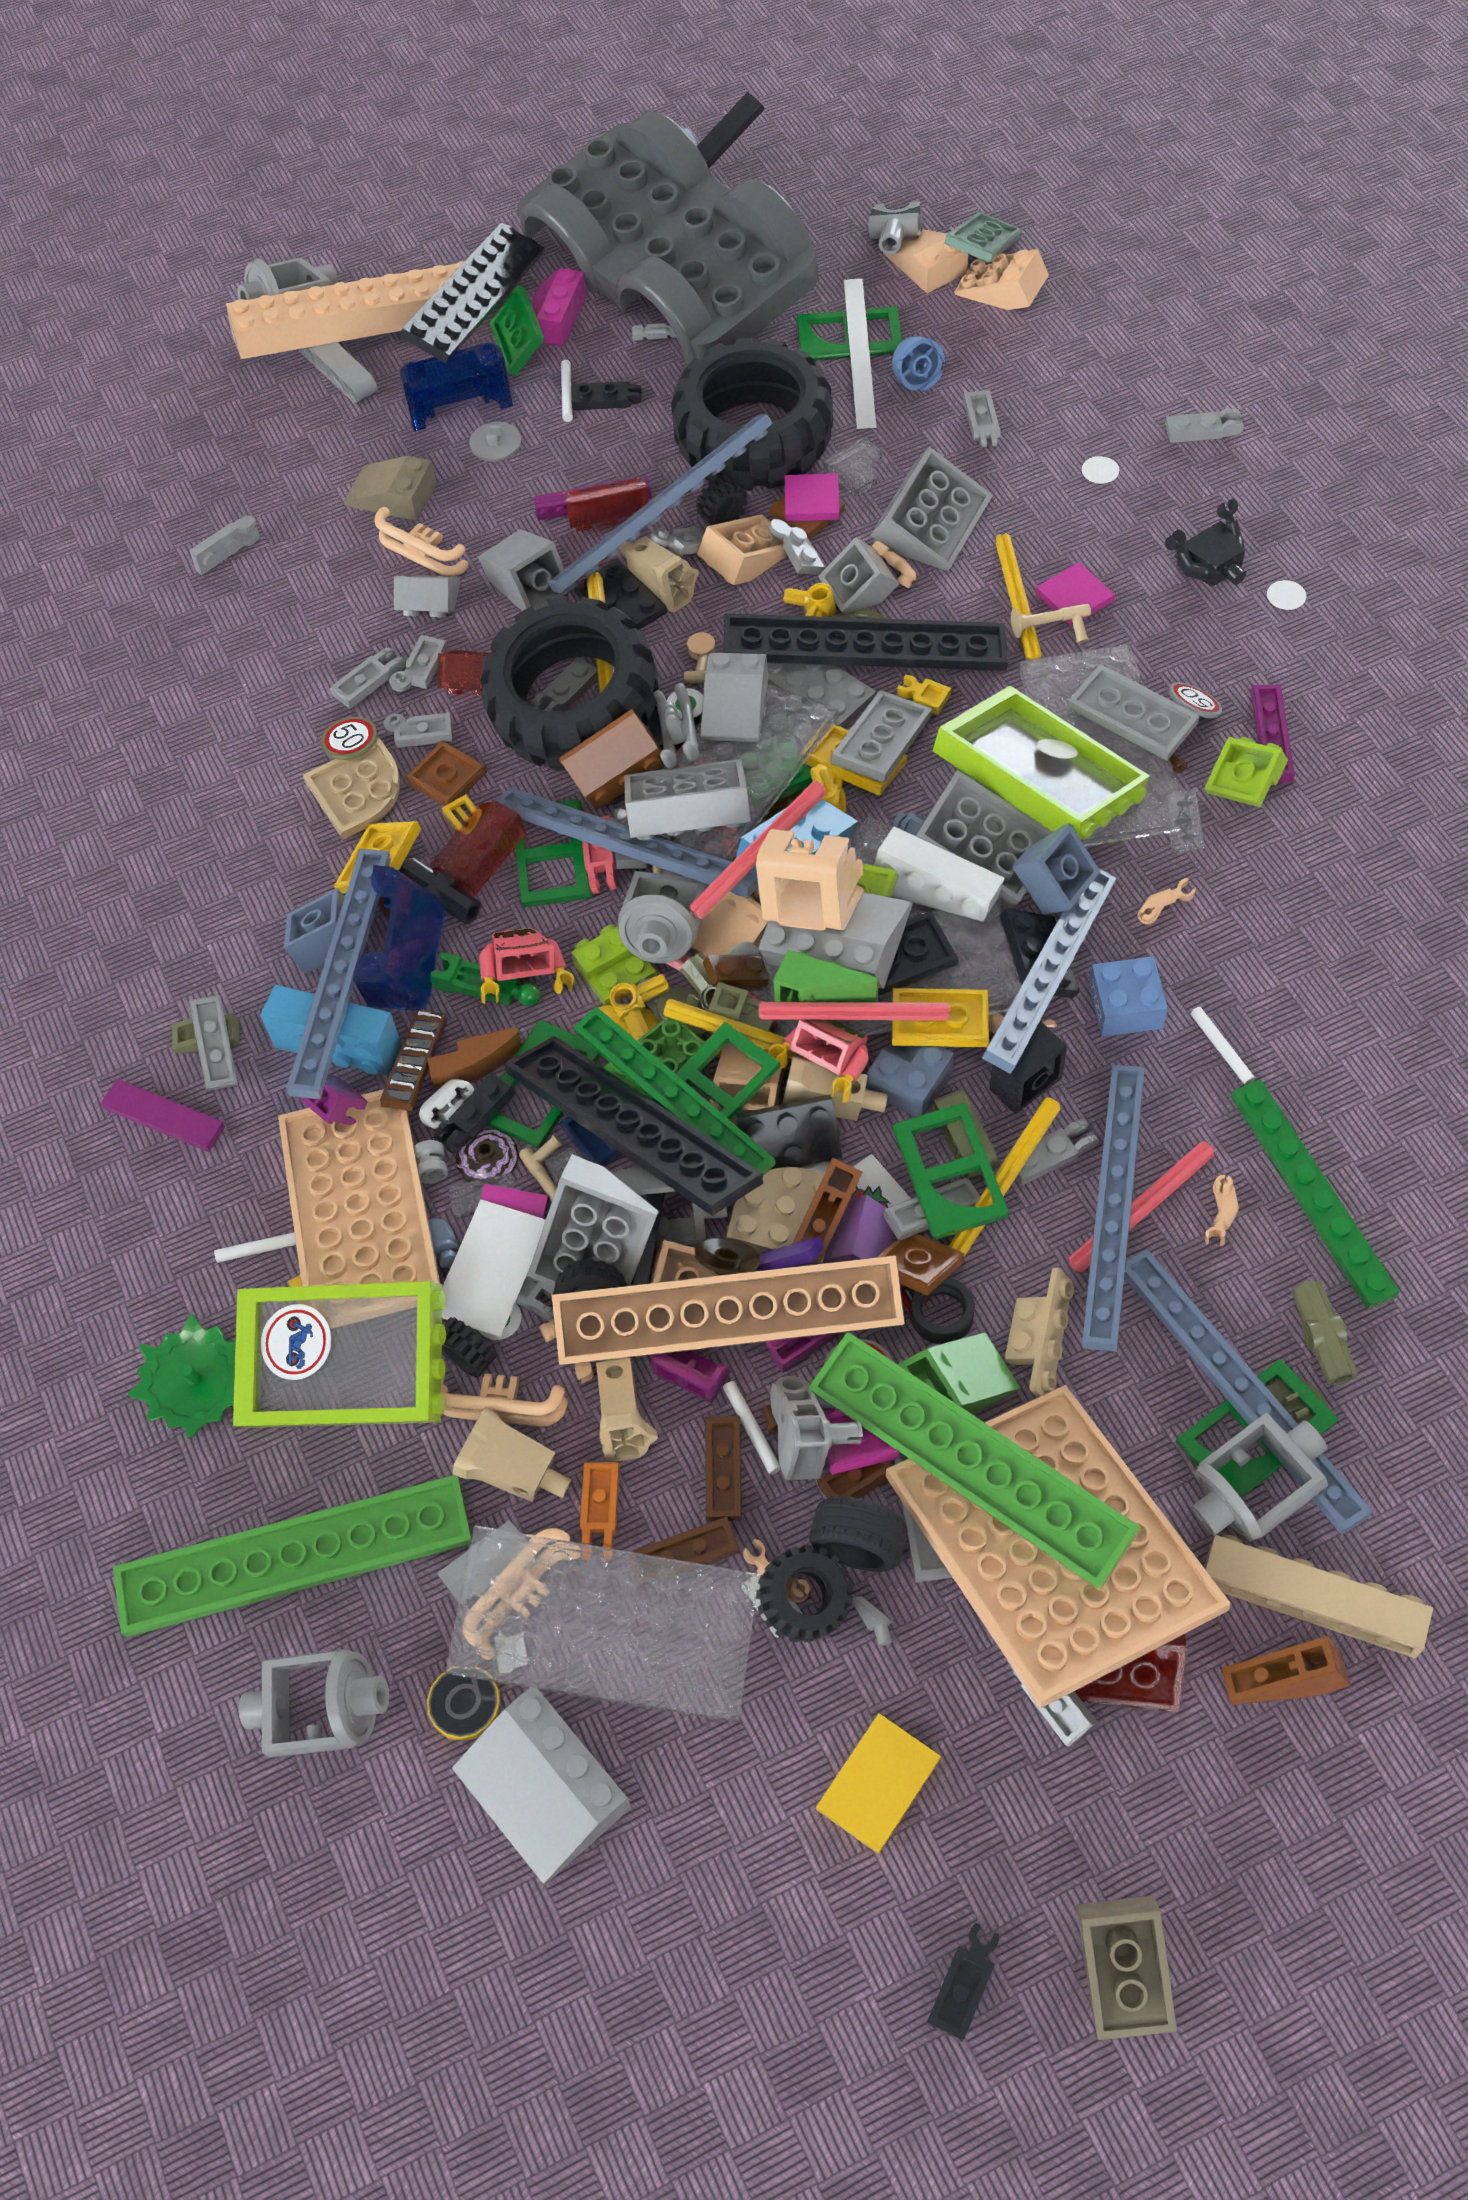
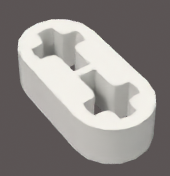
(444, 1100)

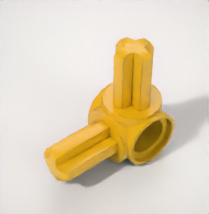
(816, 600)
(833, 786)
(633, 1011)

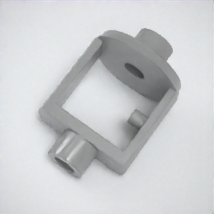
(282, 277)
(655, 918)
(681, 1230)
(1222, 1503)
(350, 1697)

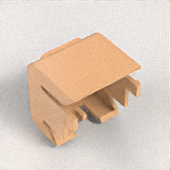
(803, 902)

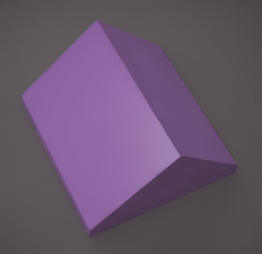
(860, 1232)

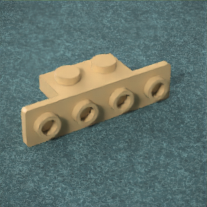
(1039, 1332)

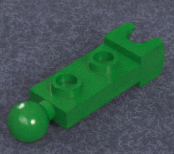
(466, 979)

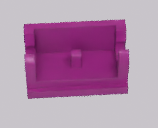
(335, 1101)
(691, 1372)

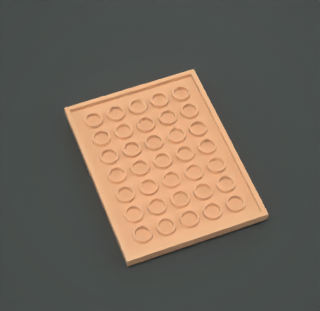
(1036, 1609)

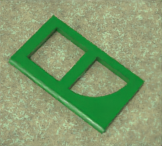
(822, 349)
(553, 852)
(541, 1032)
(726, 1034)
(942, 1215)
(1256, 1470)

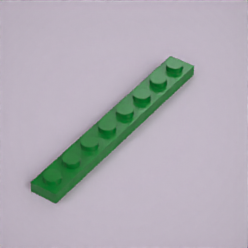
(668, 1088)
(1315, 1195)

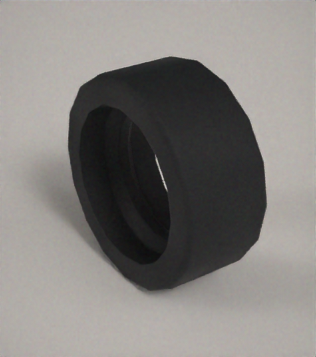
(950, 1333)

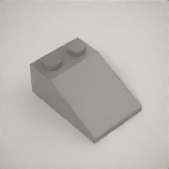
(734, 697)

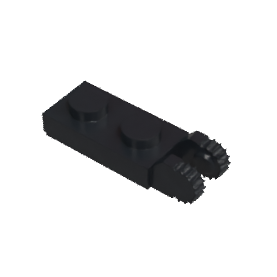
(474, 1113)

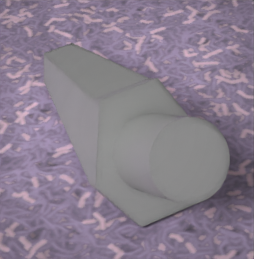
(874, 1619)

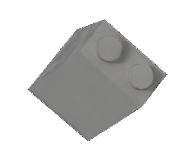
(523, 568)

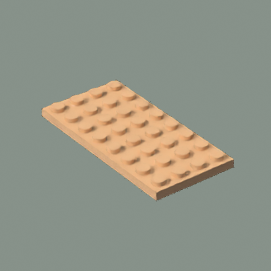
(357, 1197)

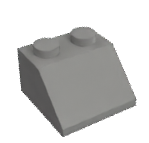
(858, 577)
(425, 593)

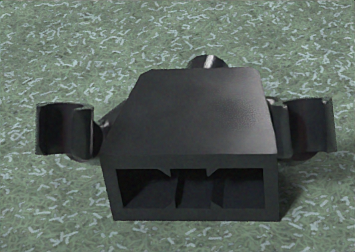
(1213, 552)

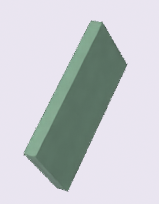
(983, 236)

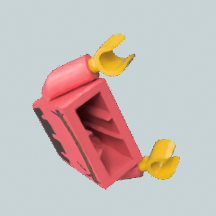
(521, 955)
(830, 1046)

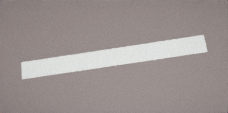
(859, 354)

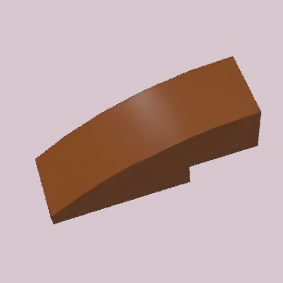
(475, 1057)

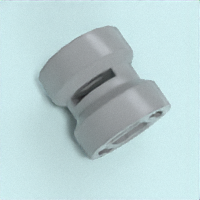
(430, 1161)

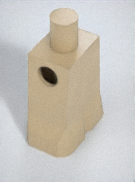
(661, 571)
(811, 1080)
(622, 1428)
(508, 1460)

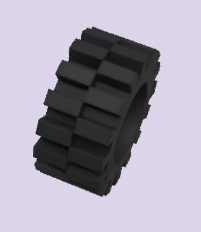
(721, 501)
(467, 1348)

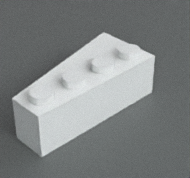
(938, 877)

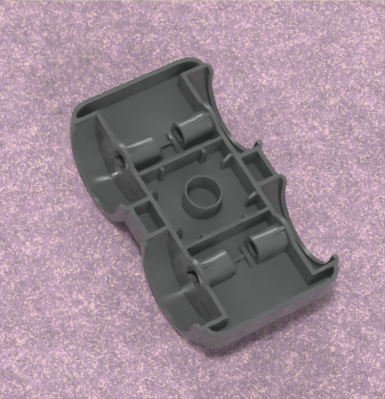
(661, 227)

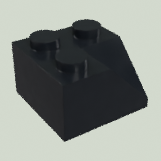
(1034, 1073)

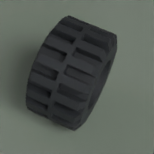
(828, 1576)

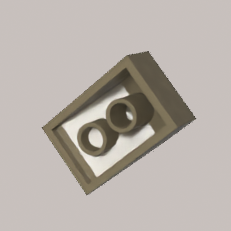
(396, 483)
(1126, 1967)

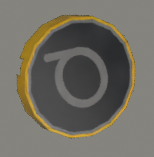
(462, 1706)

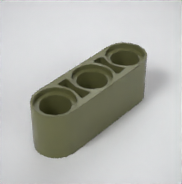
(956, 1134)

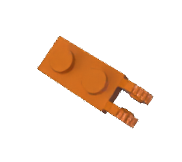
(599, 1501)

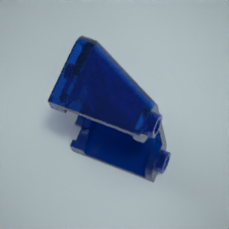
(465, 376)
(411, 945)

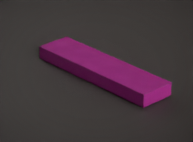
(1272, 723)
(163, 1115)

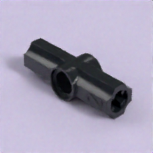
(454, 899)

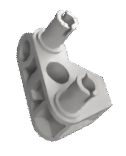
(805, 1436)

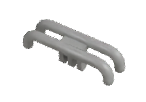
(674, 729)

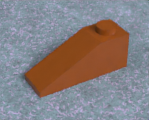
(828, 1204)
(1288, 1673)

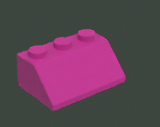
(558, 304)

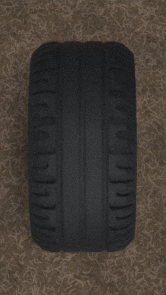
(859, 1533)

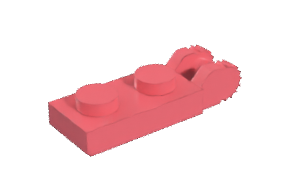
(598, 861)

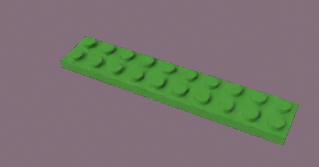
(976, 1461)
(291, 1556)

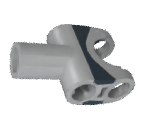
(894, 225)

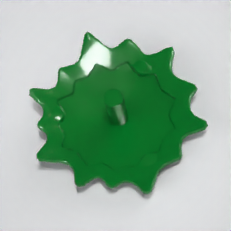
(188, 1377)

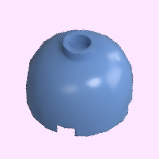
(918, 363)

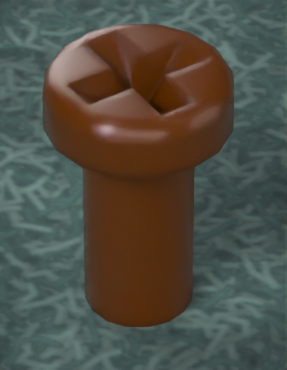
(1179, 765)
(772, 1426)

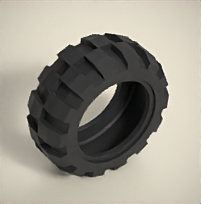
(754, 374)
(551, 636)

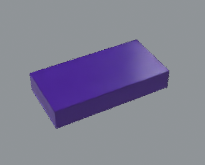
(791, 1255)

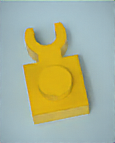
(928, 693)

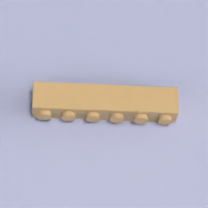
(1319, 1596)

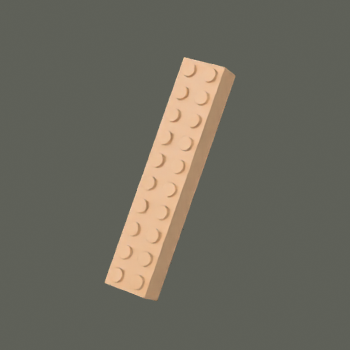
(332, 311)
(727, 1310)

